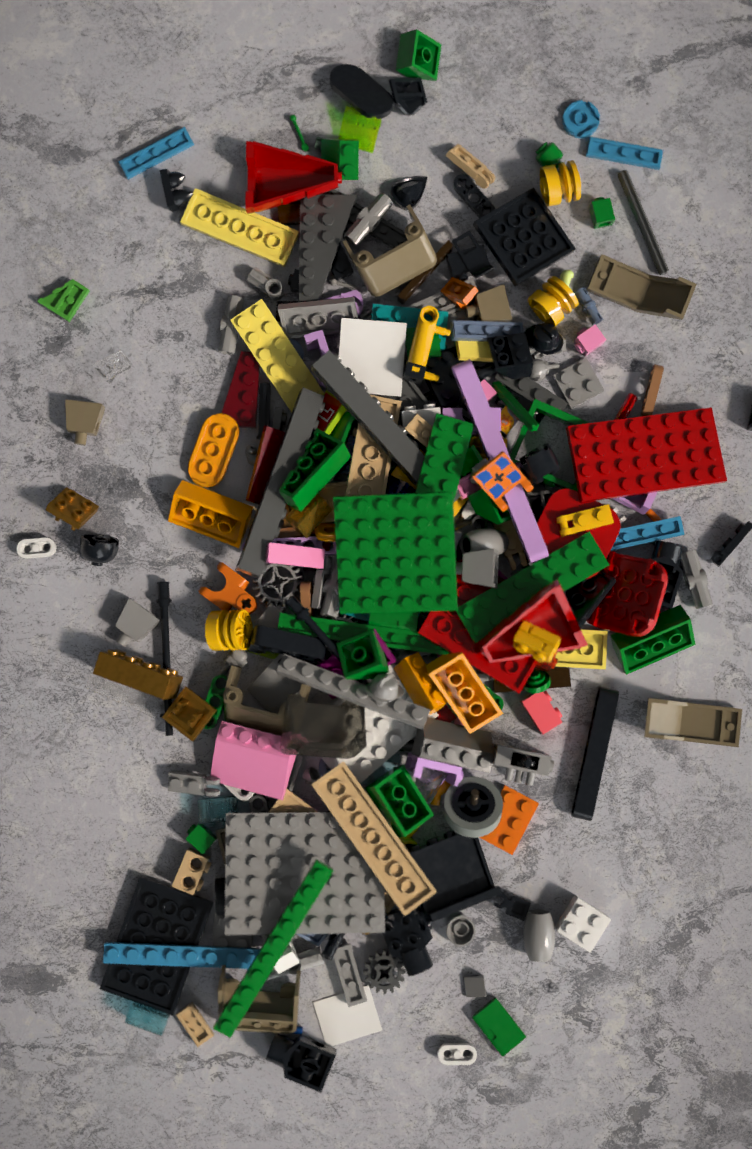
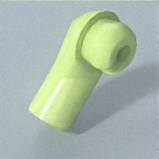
(566, 277)

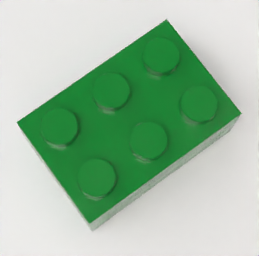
(399, 801)

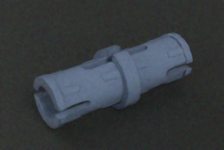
(588, 306)

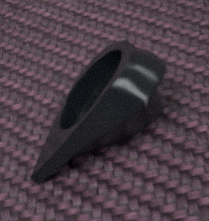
(408, 191)

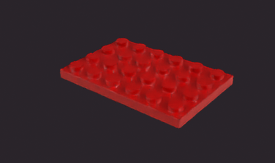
(449, 633)

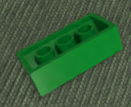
(670, 635)

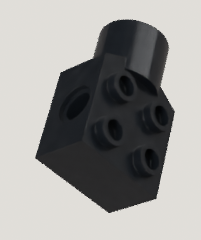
(668, 556)
(408, 939)
(302, 1060)

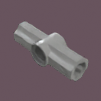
(368, 219)
(229, 334)
(695, 579)
(331, 600)
(307, 959)

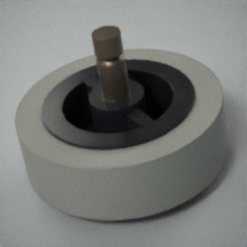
(473, 807)

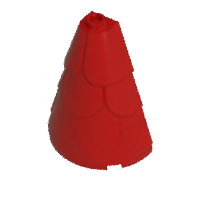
(285, 176)
(545, 610)

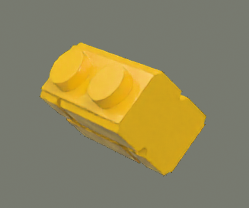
(536, 642)

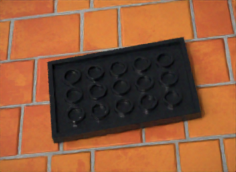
(157, 917)

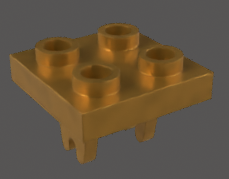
(72, 508)
(189, 713)

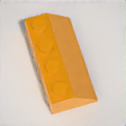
(210, 513)
(463, 690)

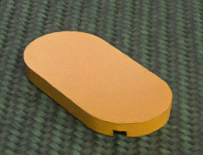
(213, 450)

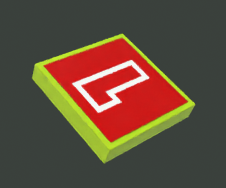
(331, 413)

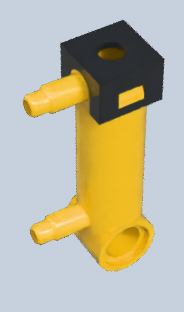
(416, 365)

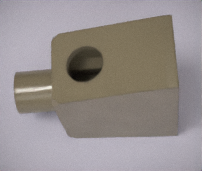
(490, 306)
(83, 419)

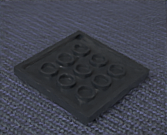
(524, 236)

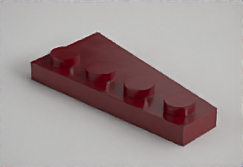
(243, 392)

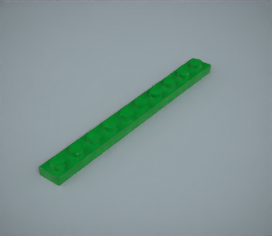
(344, 630)
(273, 948)

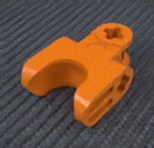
(232, 594)

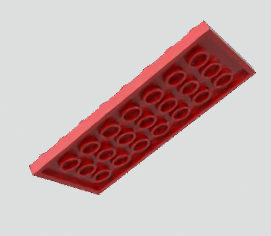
(645, 454)

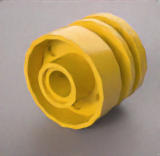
(558, 183)
(553, 301)
(228, 630)

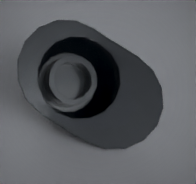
(544, 338)

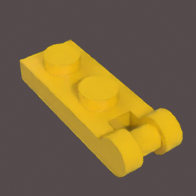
(585, 520)

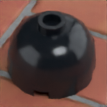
(98, 549)

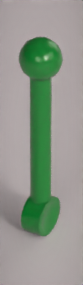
(305, 147)

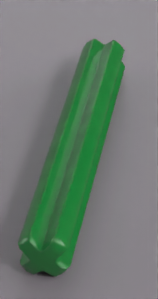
(511, 402)

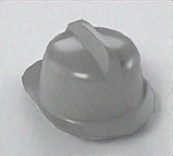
(384, 688)

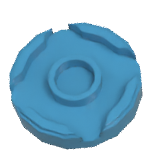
(580, 119)

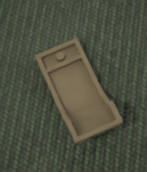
(640, 290)
(693, 722)

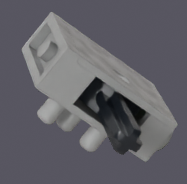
(522, 761)

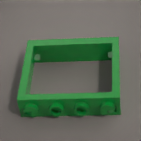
(558, 415)

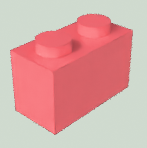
(542, 712)

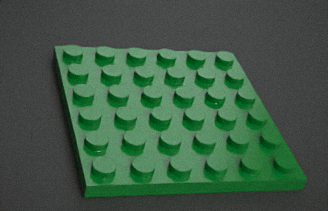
(396, 552)

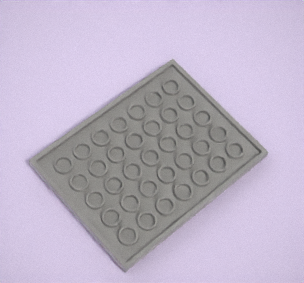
(270, 859)

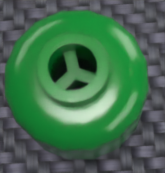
(549, 154)

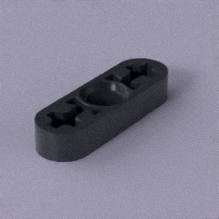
(461, 190)

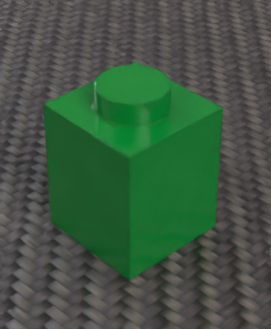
(601, 212)
(200, 837)

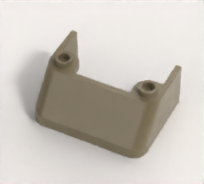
(397, 264)
(251, 717)
(269, 1011)

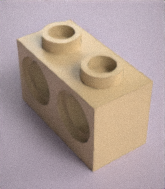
(187, 869)

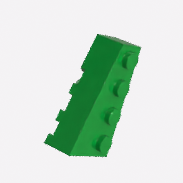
(314, 469)

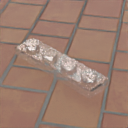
(125, 695)

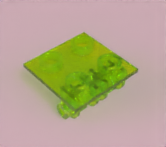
(360, 127)

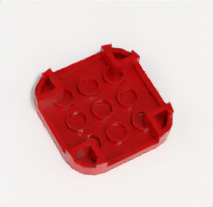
(568, 502)
(634, 599)

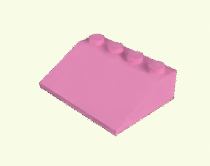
(251, 760)

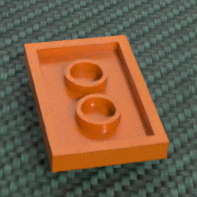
(514, 820)

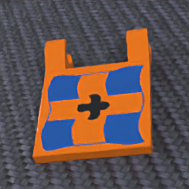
(500, 477)

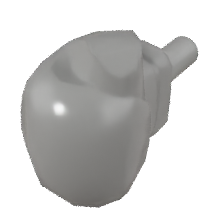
(541, 368)
(235, 658)

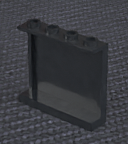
(457, 873)

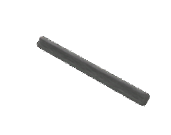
(643, 222)

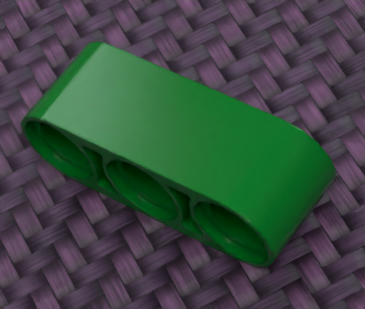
(215, 691)

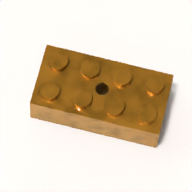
(138, 674)

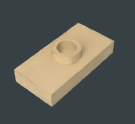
(195, 1024)

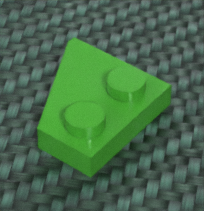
(66, 299)

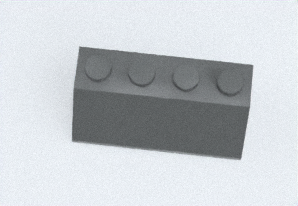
(454, 745)

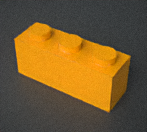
(419, 684)

